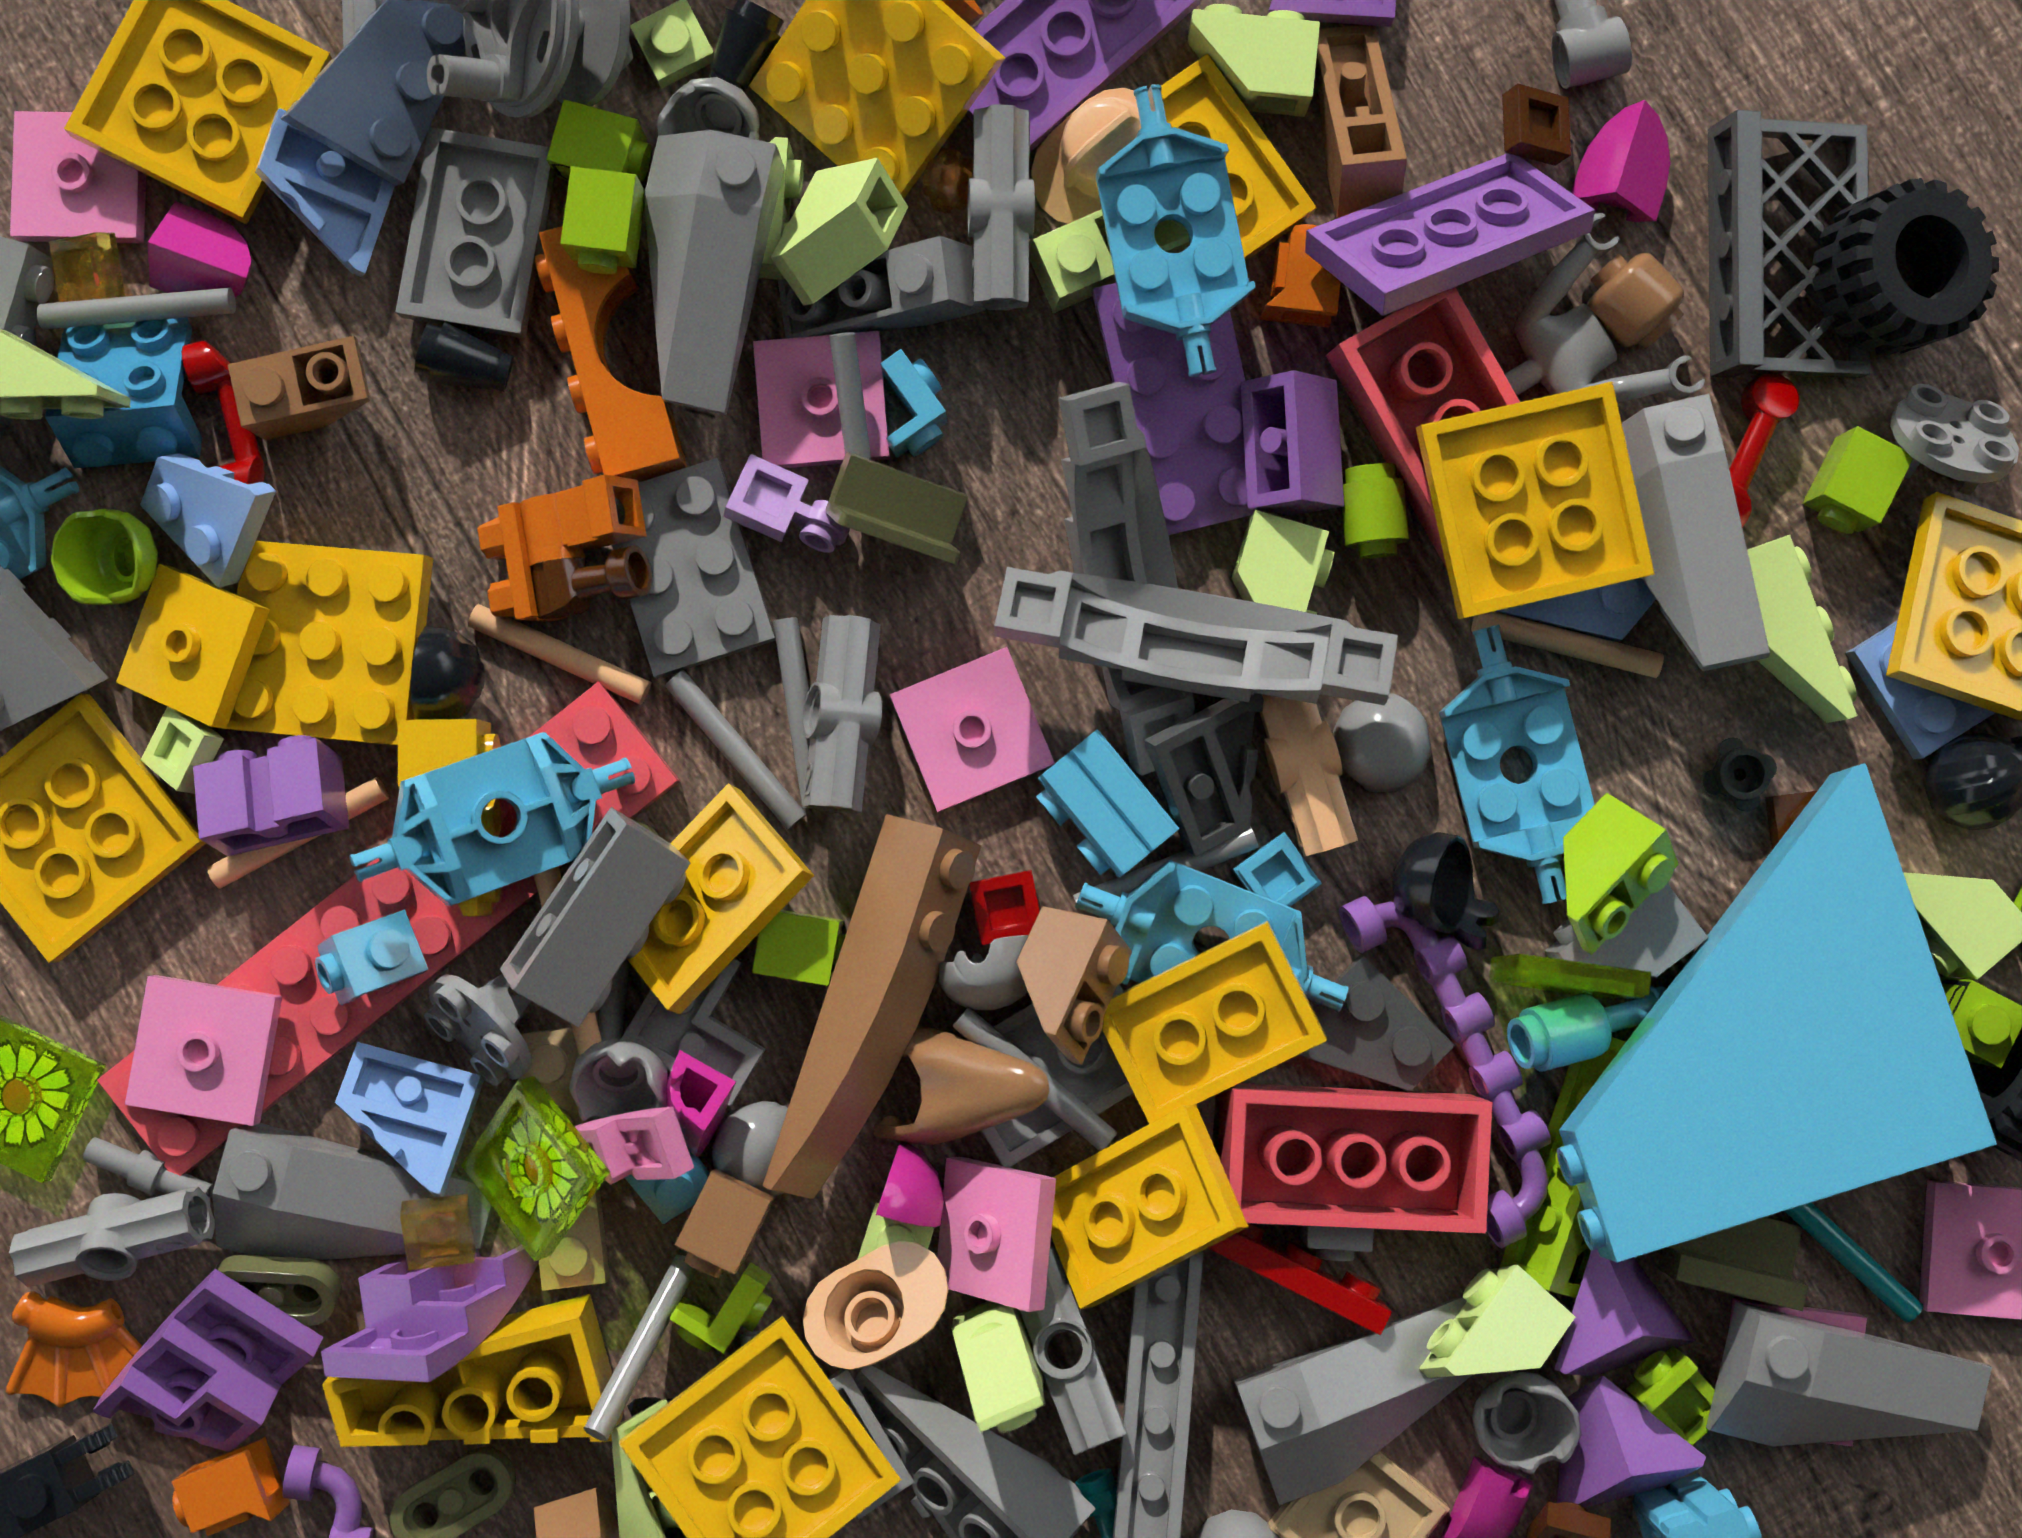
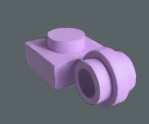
(770, 498)

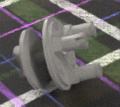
(535, 53)

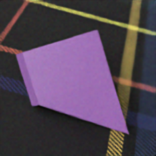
(1617, 1320)
(1620, 1449)

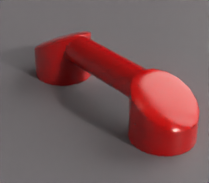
(210, 372)
(1765, 404)

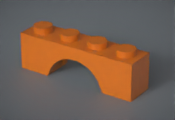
(630, 429)

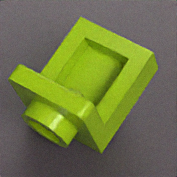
(742, 1308)
(1674, 1393)

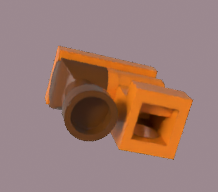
(547, 544)

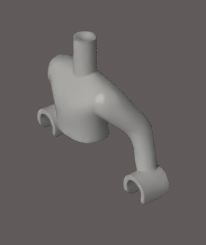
(1573, 346)

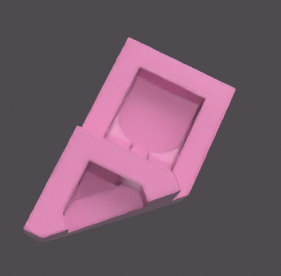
(639, 1144)

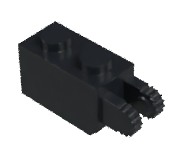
(55, 1482)

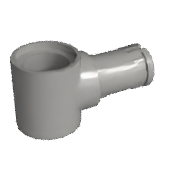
(1588, 44)

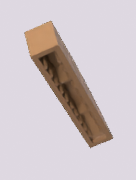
(874, 996)

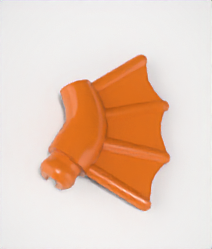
(69, 1348)

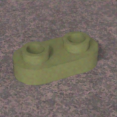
(294, 1285)
(455, 1495)

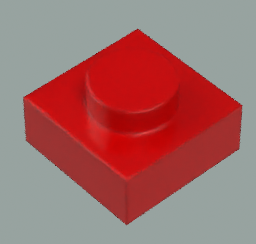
(1005, 905)

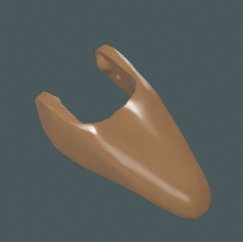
(963, 1089)

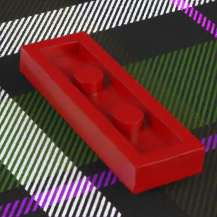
(1301, 1272)

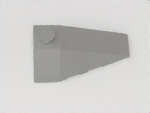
(706, 240)
(1695, 533)
(318, 1197)
(1823, 1383)
(1343, 1401)
(971, 1477)

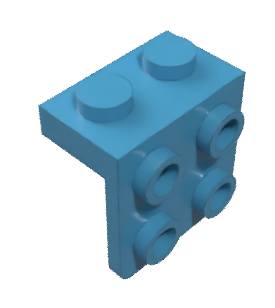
(144, 365)

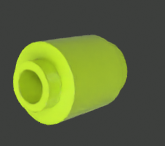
(1374, 510)

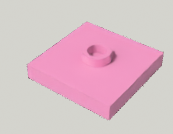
(68, 186)
(801, 402)
(972, 729)
(203, 1050)
(996, 1232)
(1972, 1250)

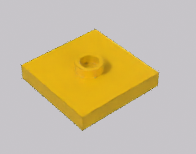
(192, 646)

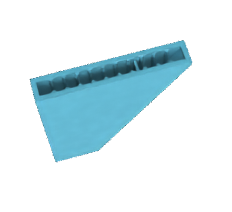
(1784, 1053)

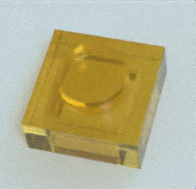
(87, 267)
(438, 1231)

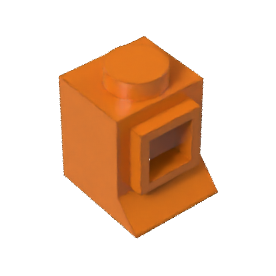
(1301, 286)
(229, 1489)

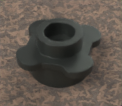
(1757, 771)

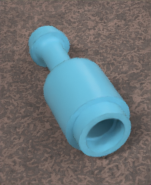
(1572, 1029)

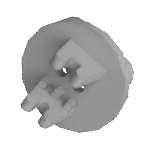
(1955, 436)
(482, 1024)

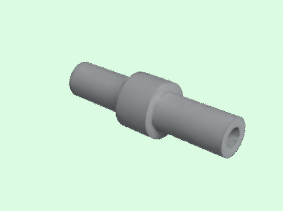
(142, 1170)

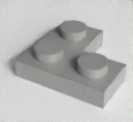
(697, 1033)

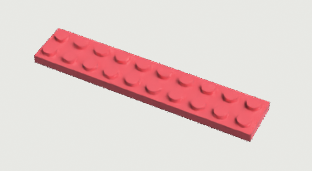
(311, 1021)

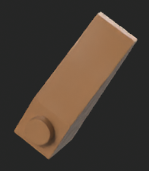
(1358, 119)

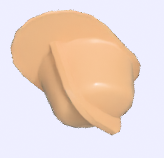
(1076, 149)
(876, 1305)

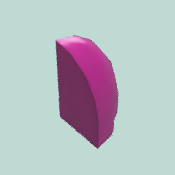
(1627, 164)
(197, 253)
(698, 1099)
(912, 1189)
(1488, 1502)

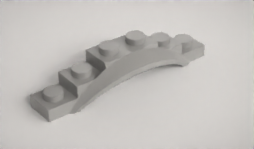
(1119, 535)
(1195, 638)

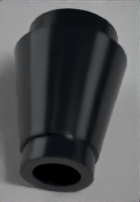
(744, 43)
(461, 359)

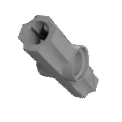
(1001, 207)
(842, 714)
(112, 1237)
(1080, 1391)

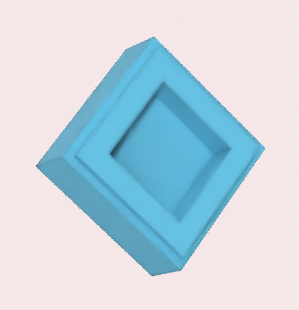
(1277, 872)

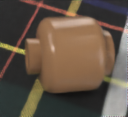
(1636, 300)

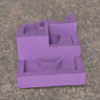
(427, 1317)
(212, 1365)

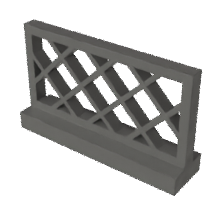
(1739, 234)

